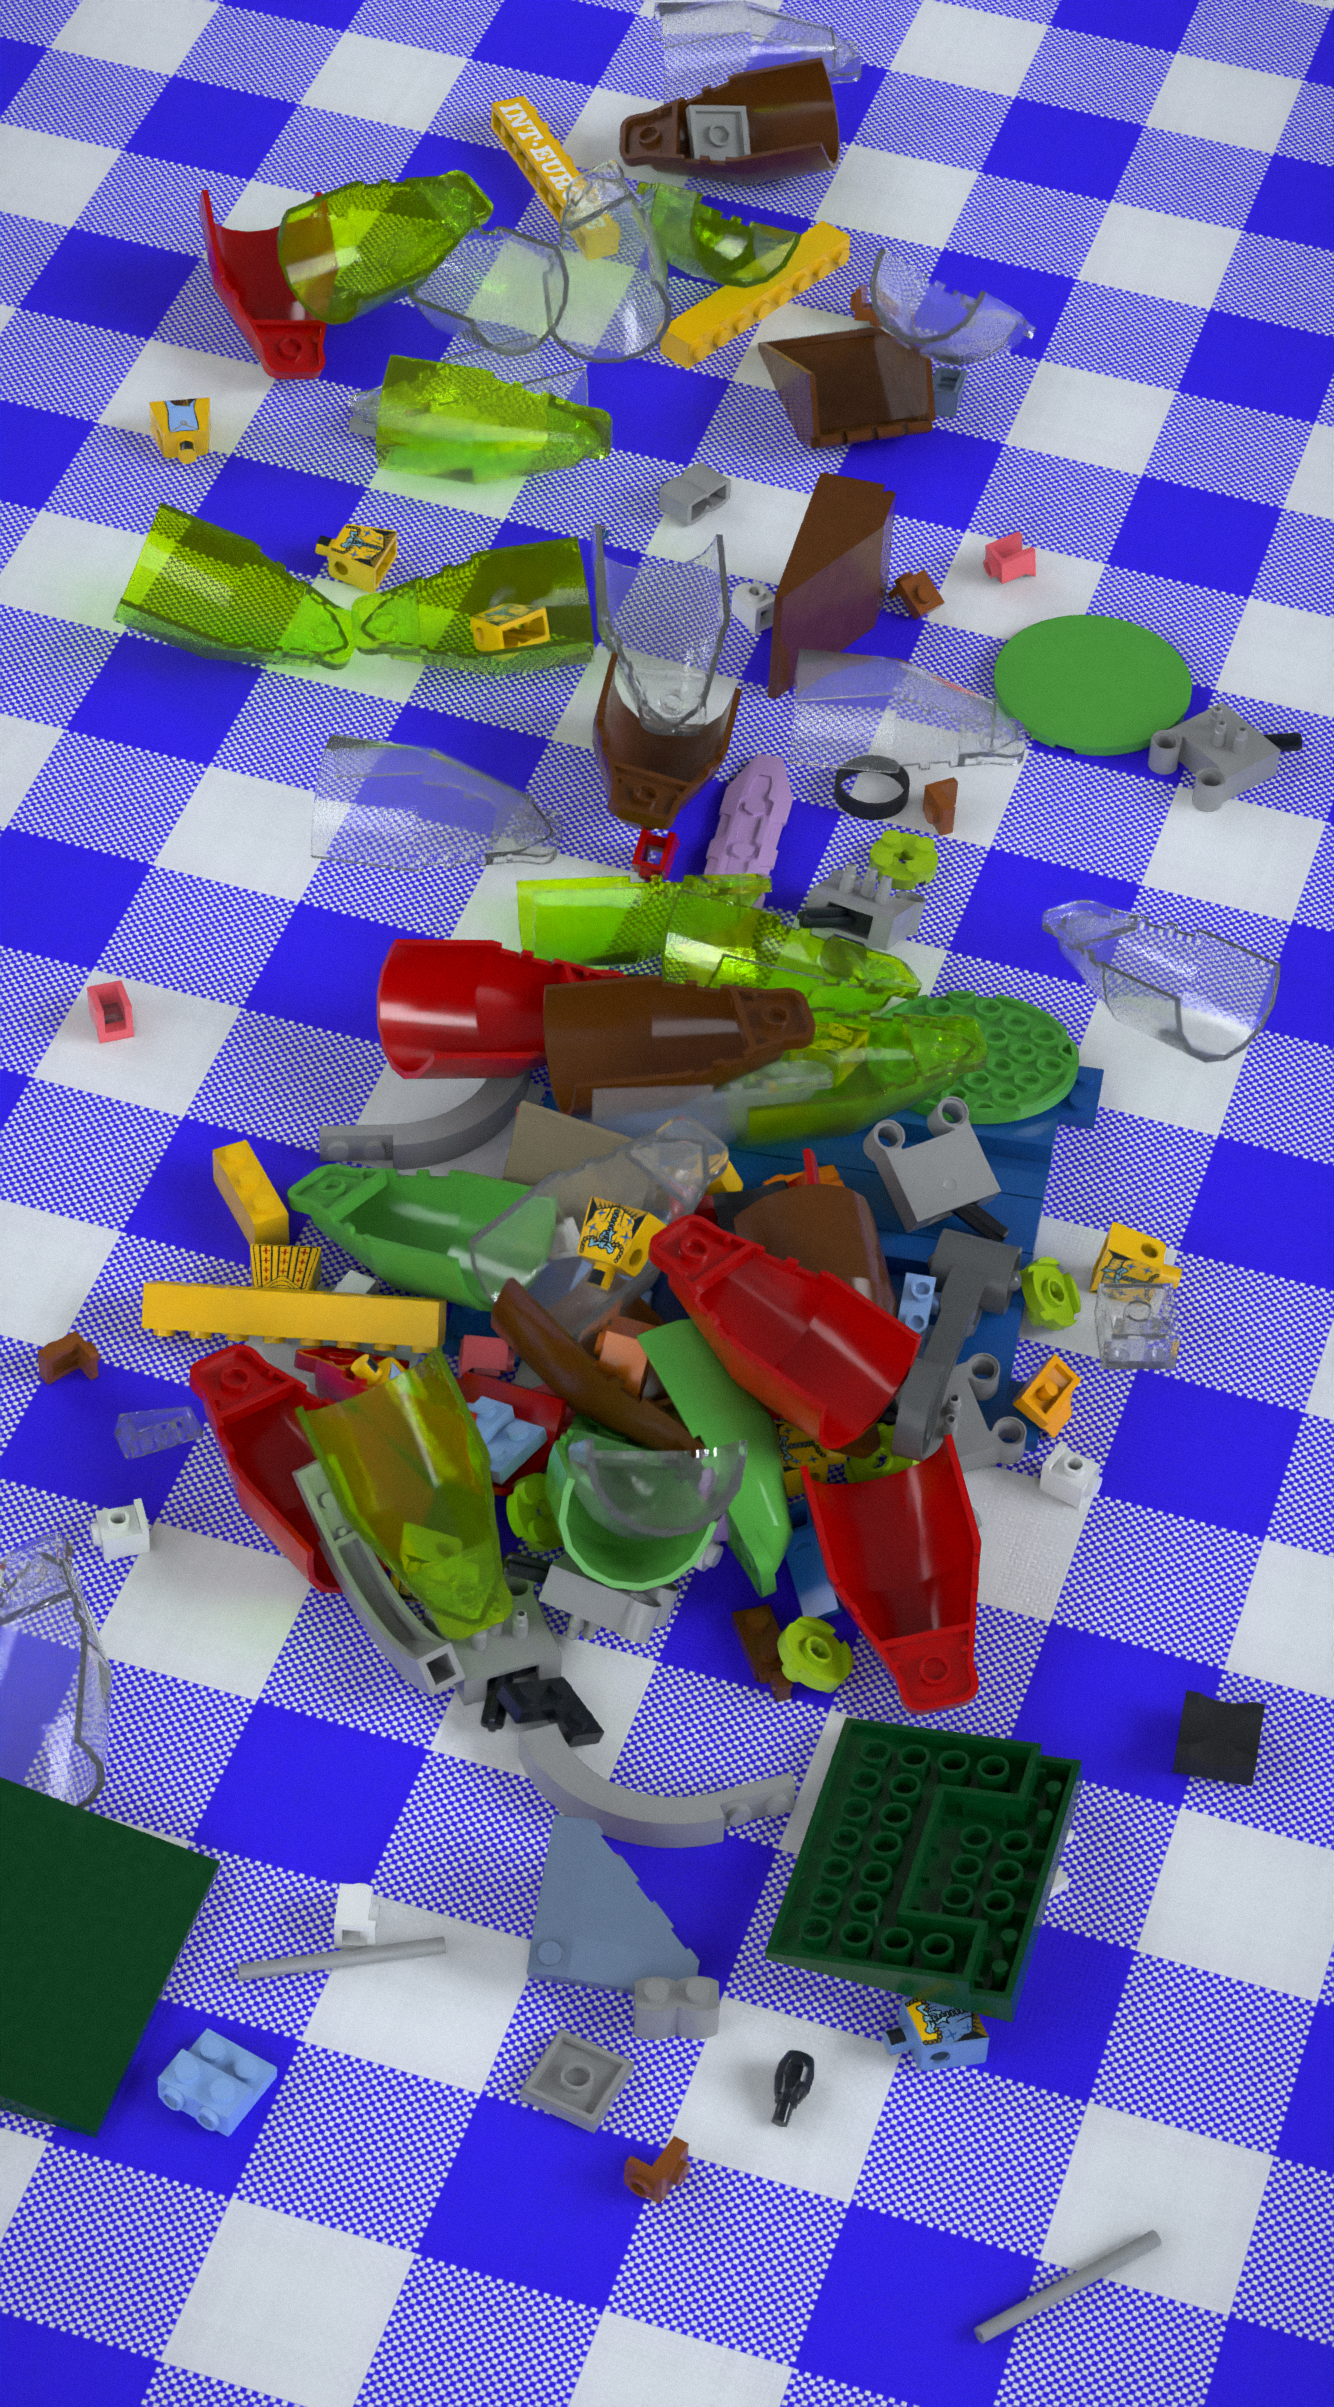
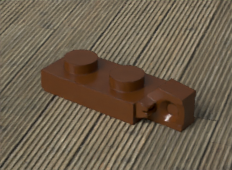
(758, 1638)

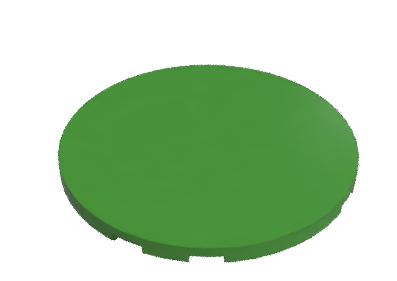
(1092, 684)
(1028, 1057)

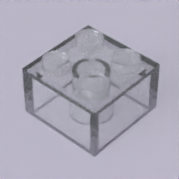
(1136, 1326)

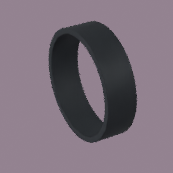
(871, 811)

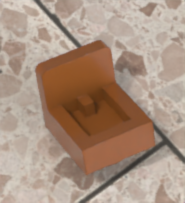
(862, 309)
(917, 593)
(940, 804)
(66, 1356)
(659, 2179)

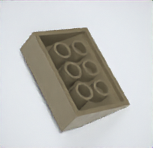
(553, 1141)

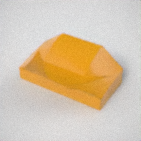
(1048, 1395)

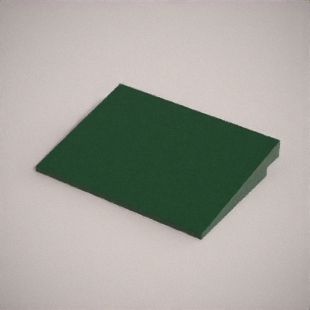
(929, 1864)
(84, 1951)

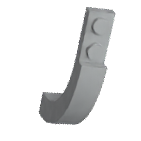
(432, 1139)
(406, 1643)
(641, 1816)

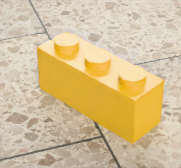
(250, 1195)

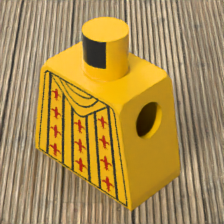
(285, 1266)

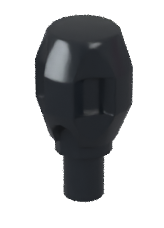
(791, 2084)

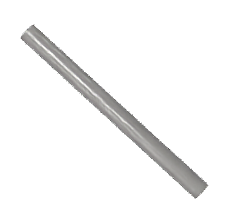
(341, 1958)
(1067, 2286)

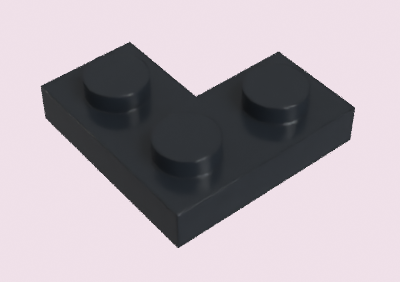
(551, 1701)

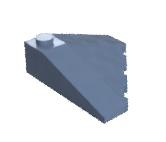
(596, 1920)

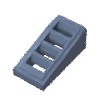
(948, 390)

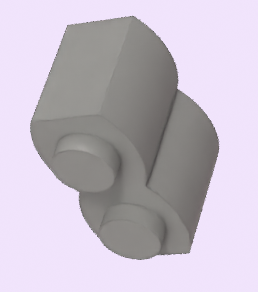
(694, 494)
(676, 2008)

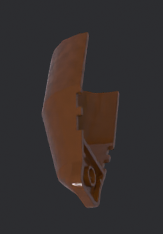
(788, 120)
(651, 774)
(663, 1034)
(829, 1232)
(588, 1391)

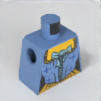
(937, 2035)

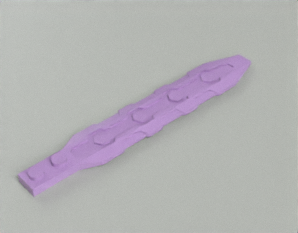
(751, 820)

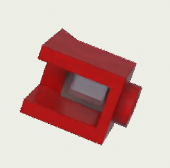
(654, 854)

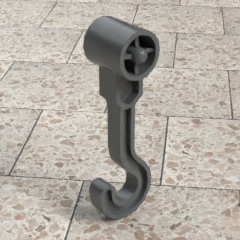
(972, 1278)

